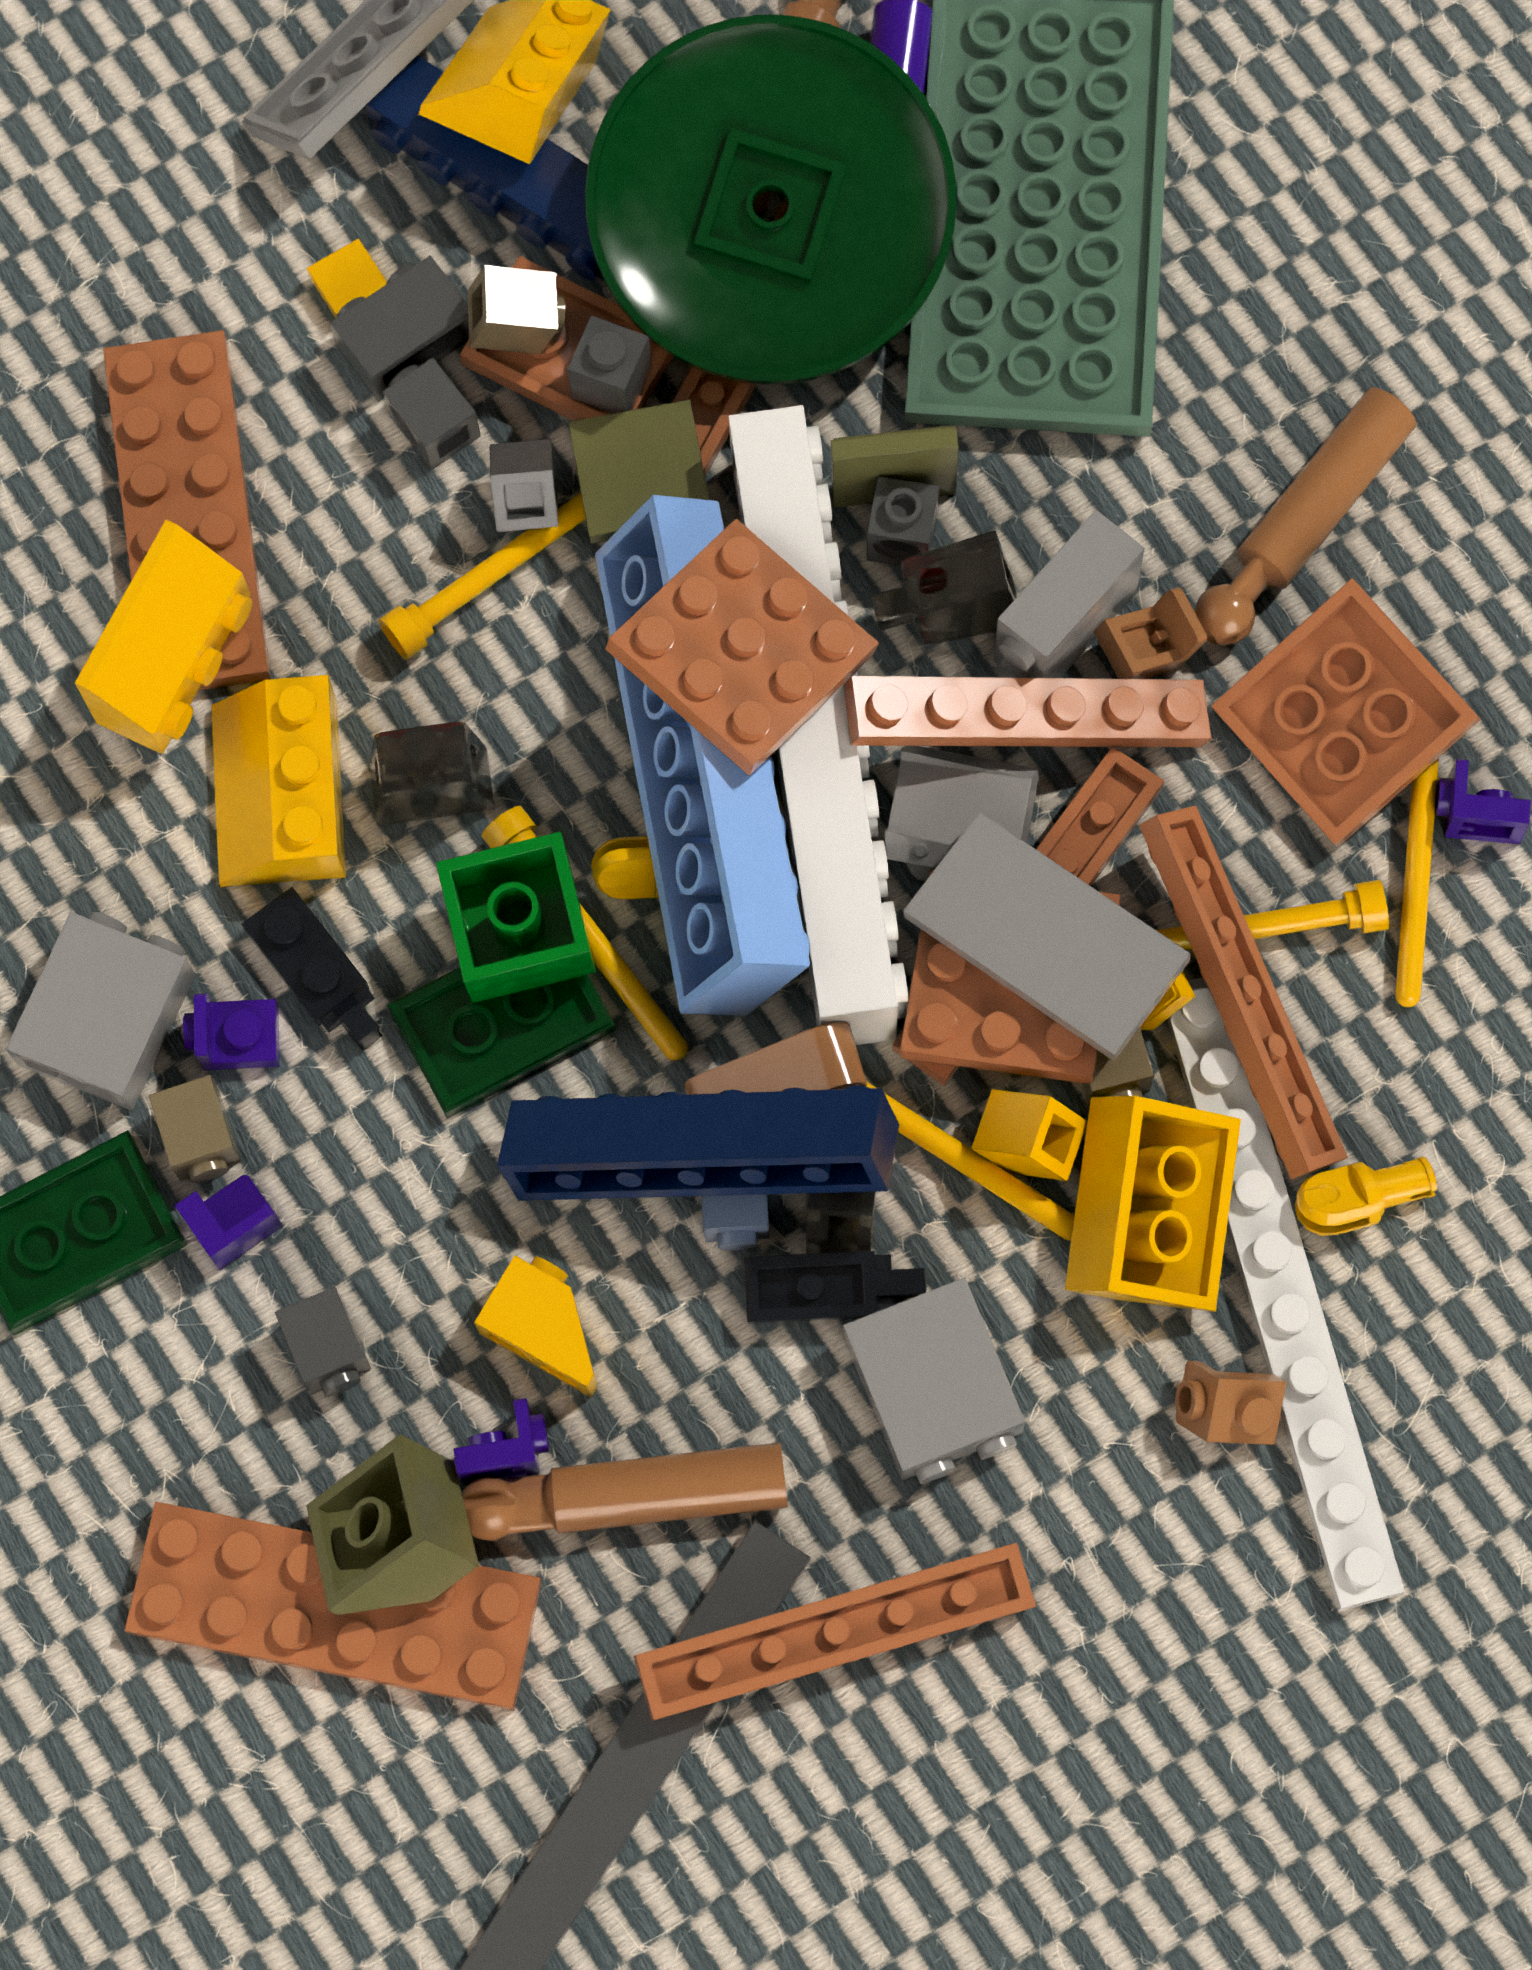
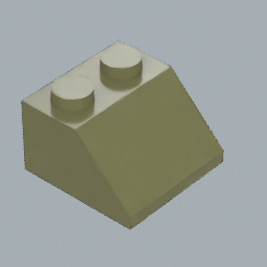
(392, 1530)

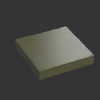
(906, 455)
(632, 457)

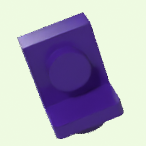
(1487, 816)
(233, 1033)
(502, 1457)

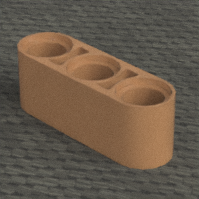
(809, 1060)

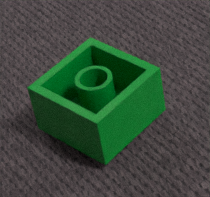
(515, 917)

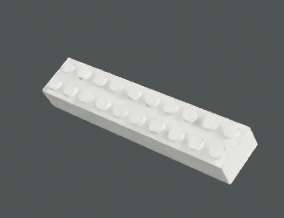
(820, 772)

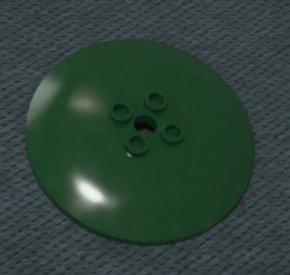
(786, 113)

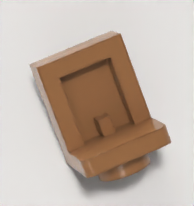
(1152, 638)
(1229, 1405)

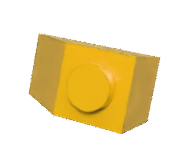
(539, 1322)

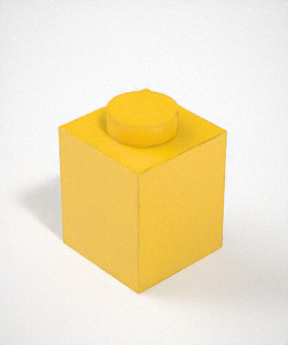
(1029, 1134)

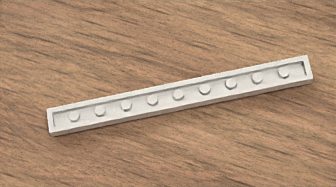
(1290, 1319)

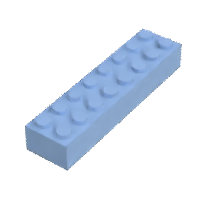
(707, 823)

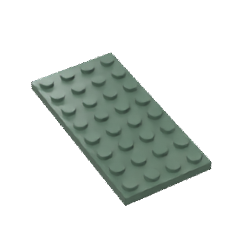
(1056, 218)

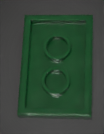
(493, 1043)
(80, 1231)

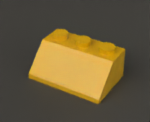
(518, 73)
(164, 640)
(278, 783)
(1152, 1203)

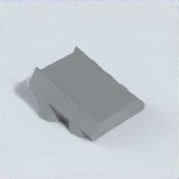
(941, 796)

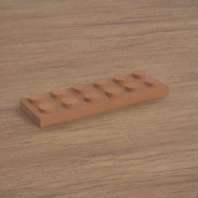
(186, 466)
(262, 1598)

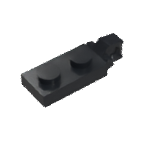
(313, 966)
(825, 1286)

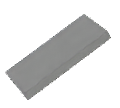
(347, 71)
(1047, 936)

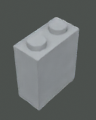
(1068, 601)
(102, 1008)
(934, 1381)

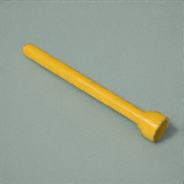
(411, 626)
(517, 826)
(1416, 887)
(1361, 908)
(982, 1170)

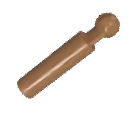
(1307, 512)
(629, 1492)

